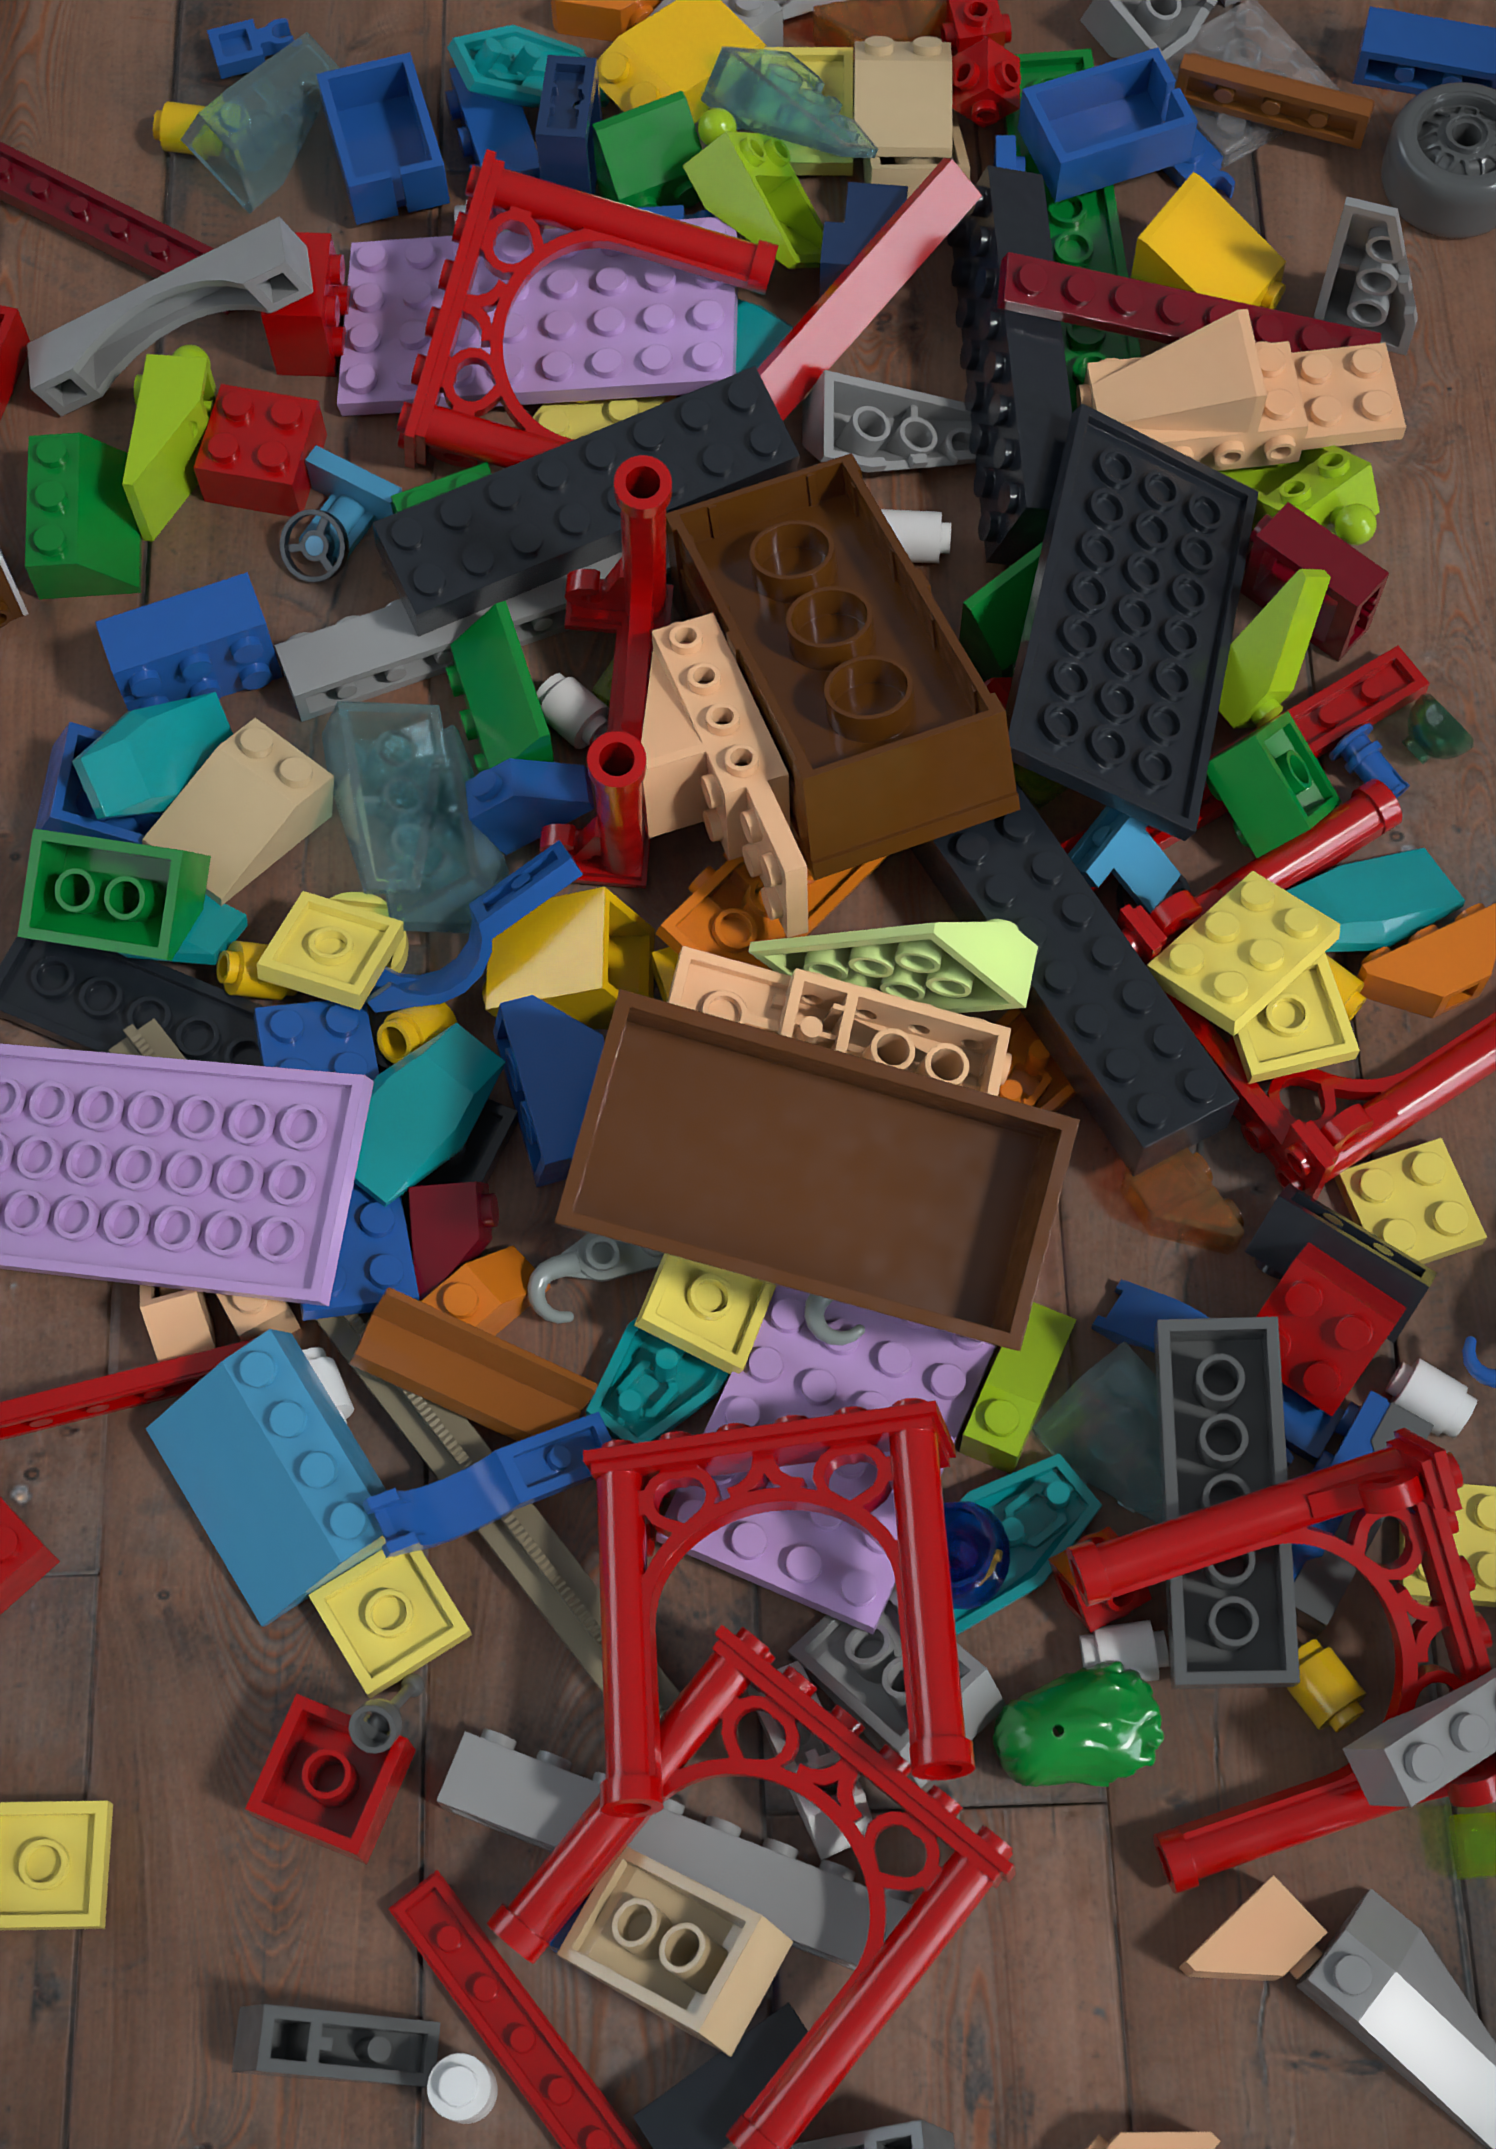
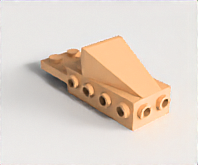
(1248, 400)
(719, 764)
(846, 1019)

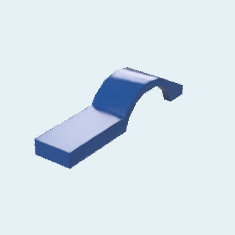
(490, 916)
(1134, 1322)
(488, 1488)

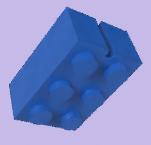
(1106, 124)
(383, 138)
(191, 645)

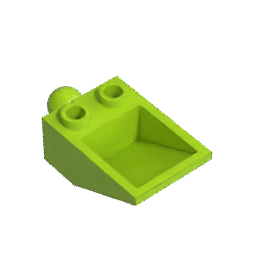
(755, 189)
(167, 432)
(1325, 485)

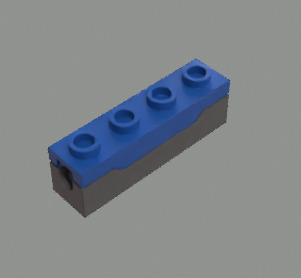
(1318, 1573)

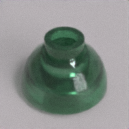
(1435, 732)

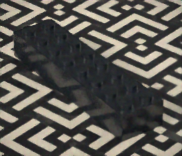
(1010, 365)
(561, 505)
(1088, 988)

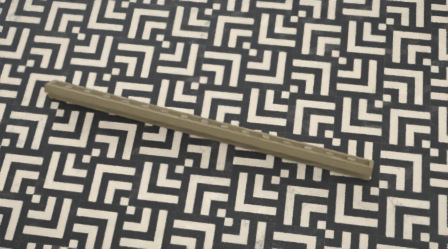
(451, 1444)

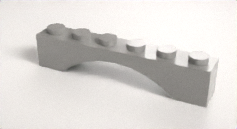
(248, 273)
(1426, 1746)

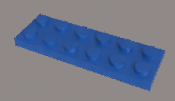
(375, 1237)

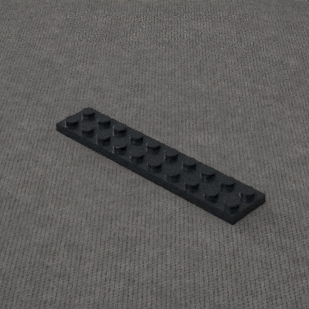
(95, 994)

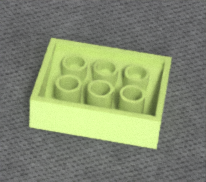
(935, 963)

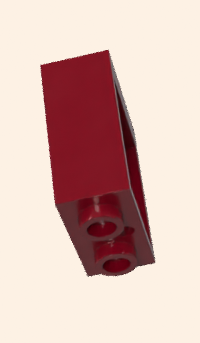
(1298, 542)

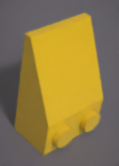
(672, 54)

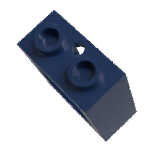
(565, 122)

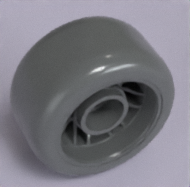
(1444, 161)

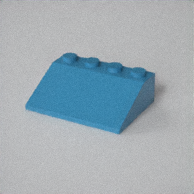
(272, 1473)

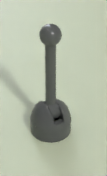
(383, 1726)

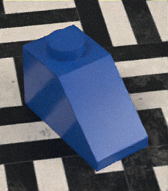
(523, 796)

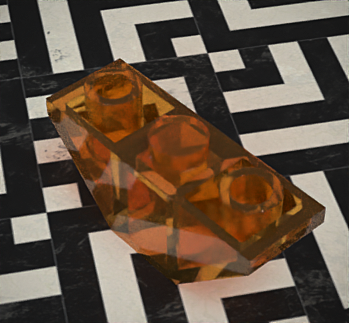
(856, 20)
(1182, 1204)

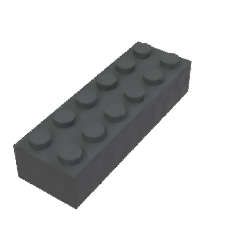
(1218, 1442)

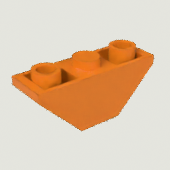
(1436, 966)

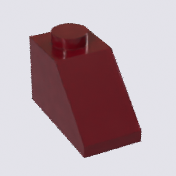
(449, 1229)

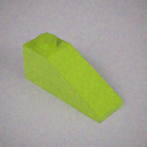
(1271, 651)
(1016, 1391)

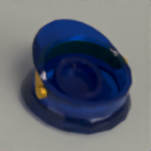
(976, 1553)

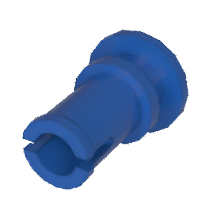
(1367, 760)

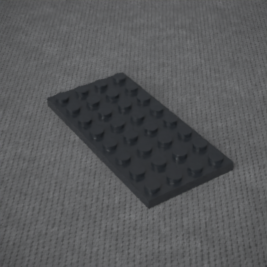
(1130, 623)

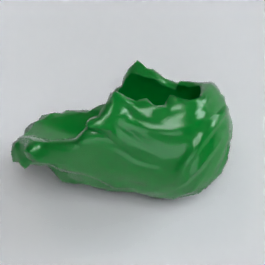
(1103, 1724)

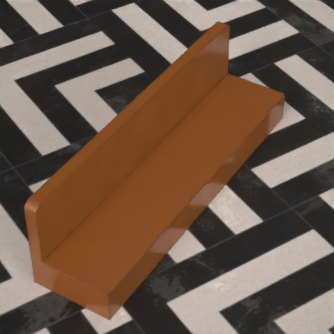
(1274, 100)
(468, 1369)

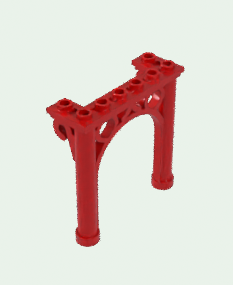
(524, 206)
(632, 605)
(1323, 1148)
(1404, 1481)
(632, 1488)
(888, 1965)

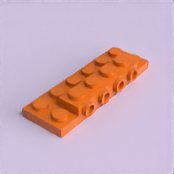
(730, 912)

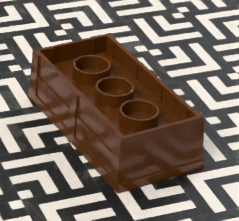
(846, 664)
(818, 1170)

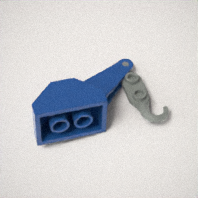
(550, 1080)

